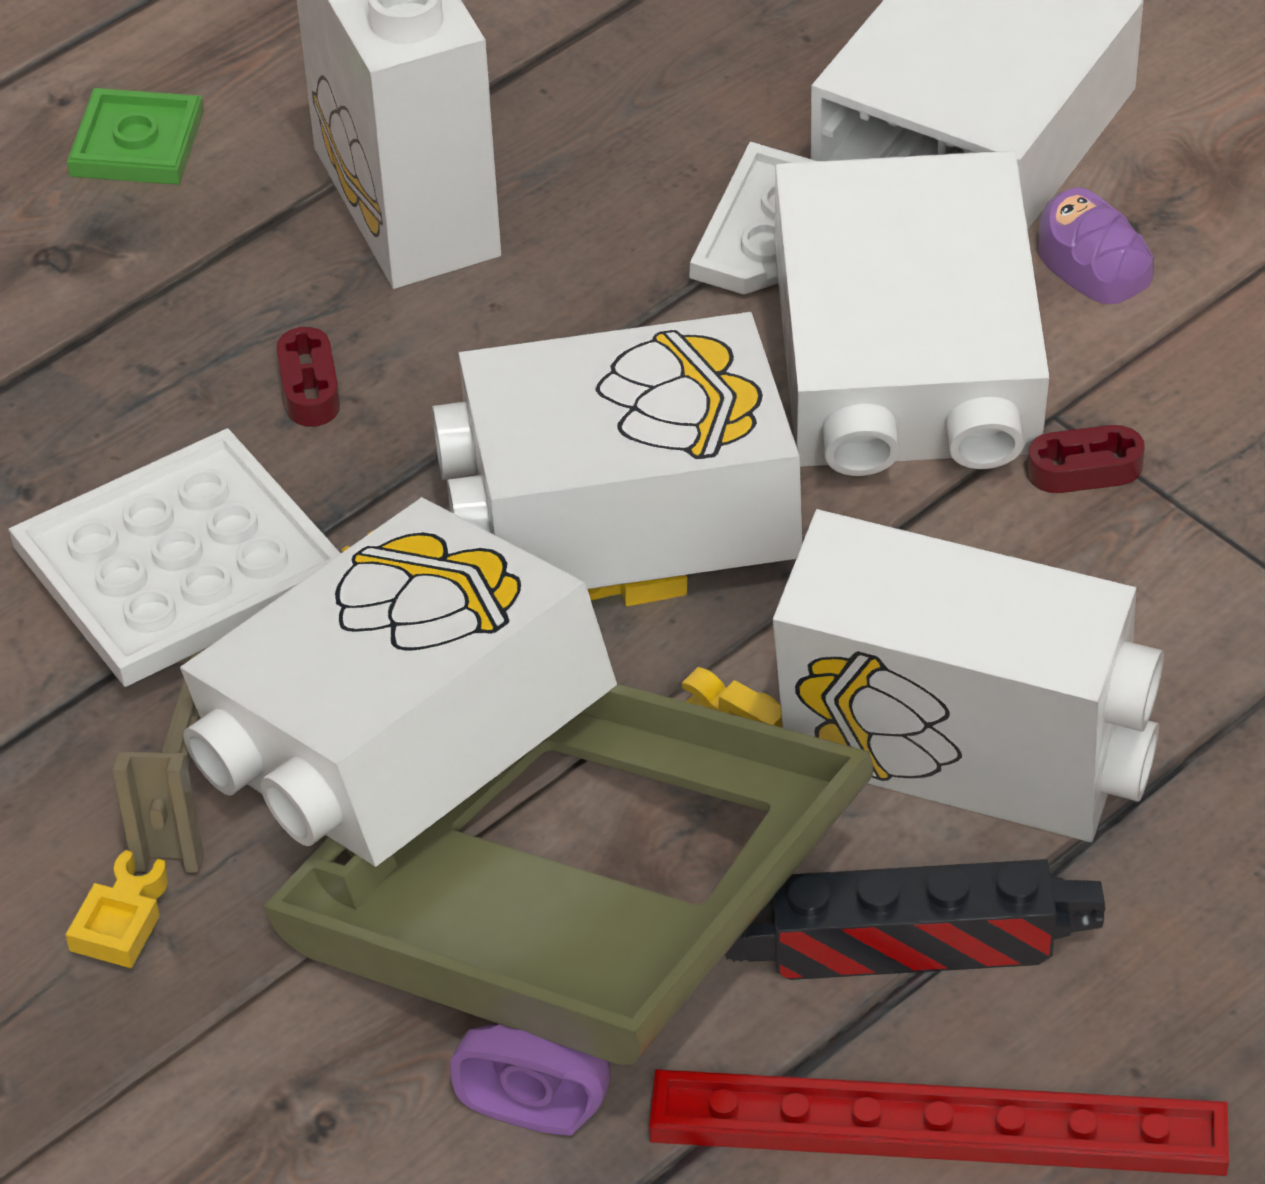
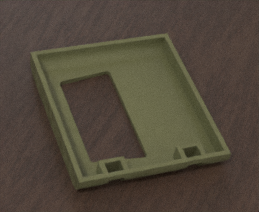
(555, 943)

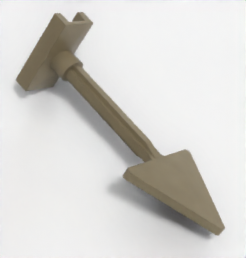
(158, 795)

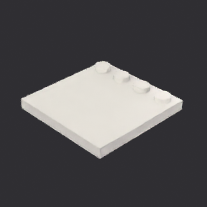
(172, 554)

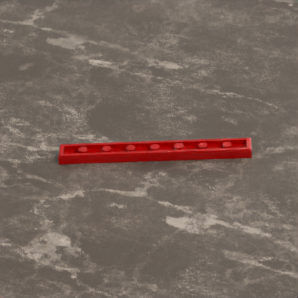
(940, 1122)

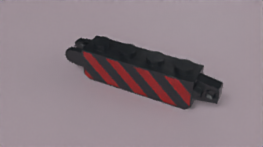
(919, 919)

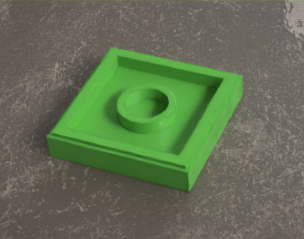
(135, 136)

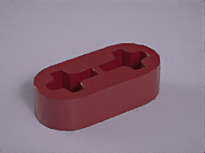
(300, 377)
(1085, 459)

